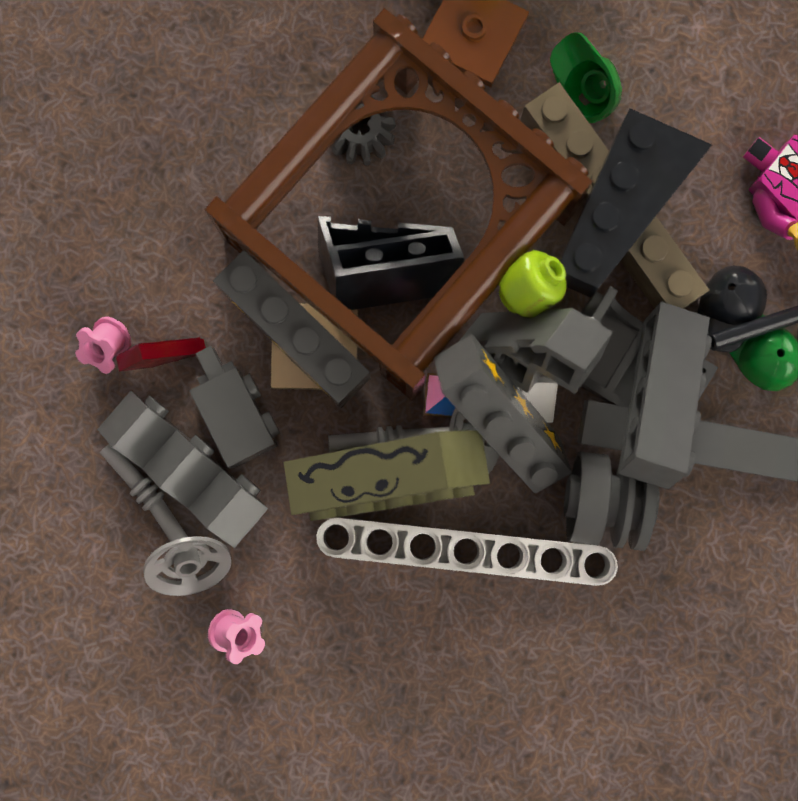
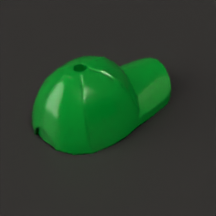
(583, 71)
(761, 364)

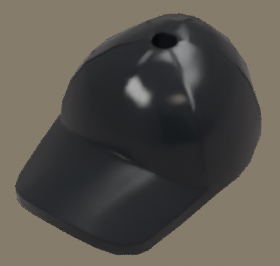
(736, 306)

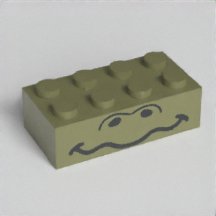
(387, 475)

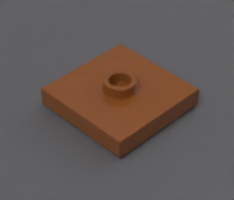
(477, 34)

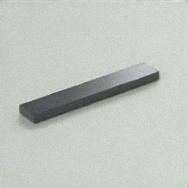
(713, 443)

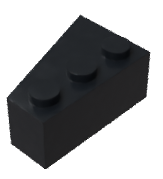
(386, 265)

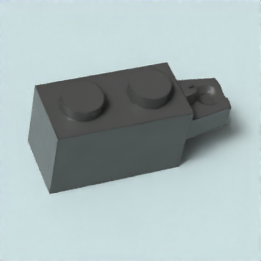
(231, 411)

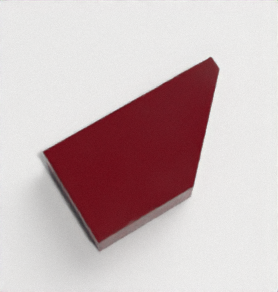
(158, 353)

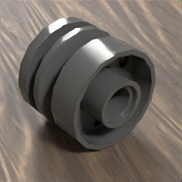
(604, 500)

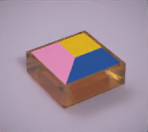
(435, 402)

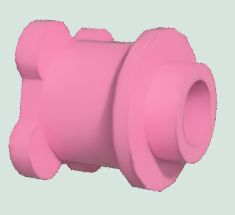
(103, 343)
(236, 635)

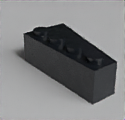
(632, 187)

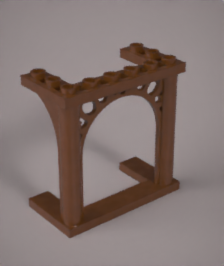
(402, 60)

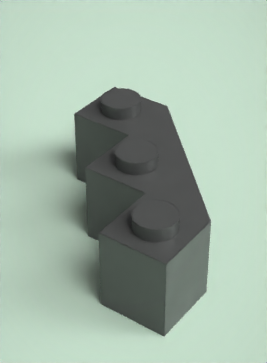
(553, 343)
(183, 468)

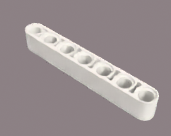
(529, 564)

